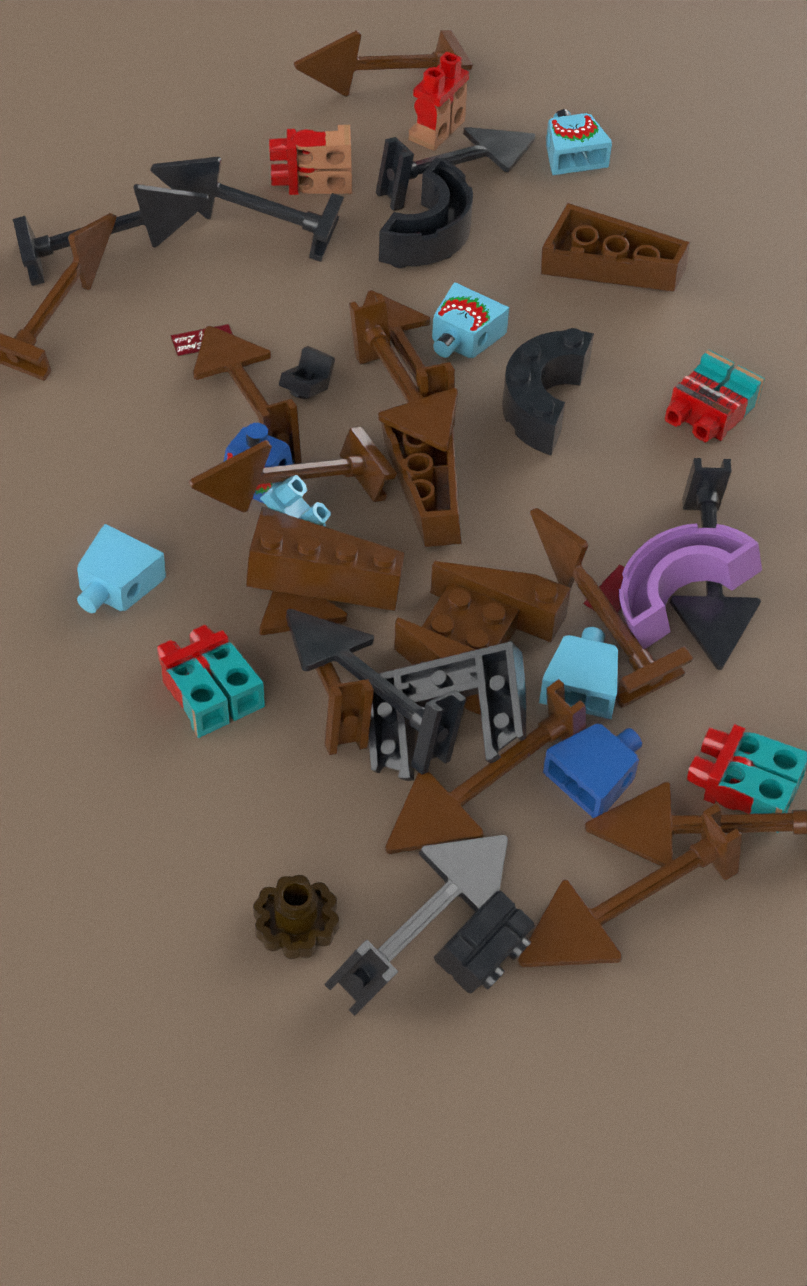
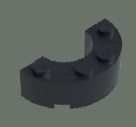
(433, 233)
(536, 367)

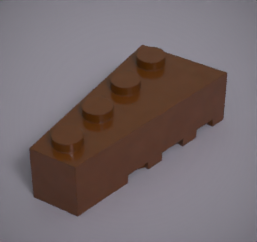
(612, 251)
(428, 484)
(322, 563)

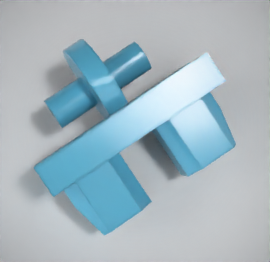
(287, 499)

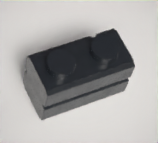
(485, 942)

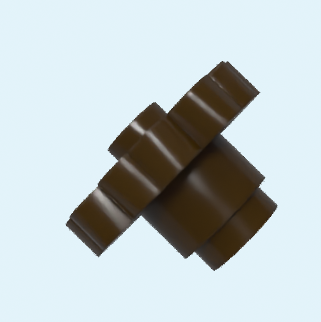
(296, 916)

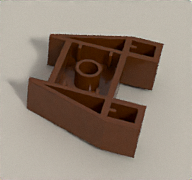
(479, 611)

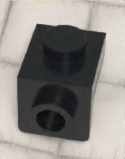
(310, 375)

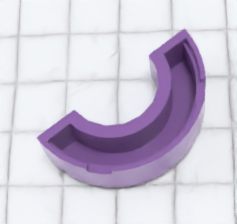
(675, 560)

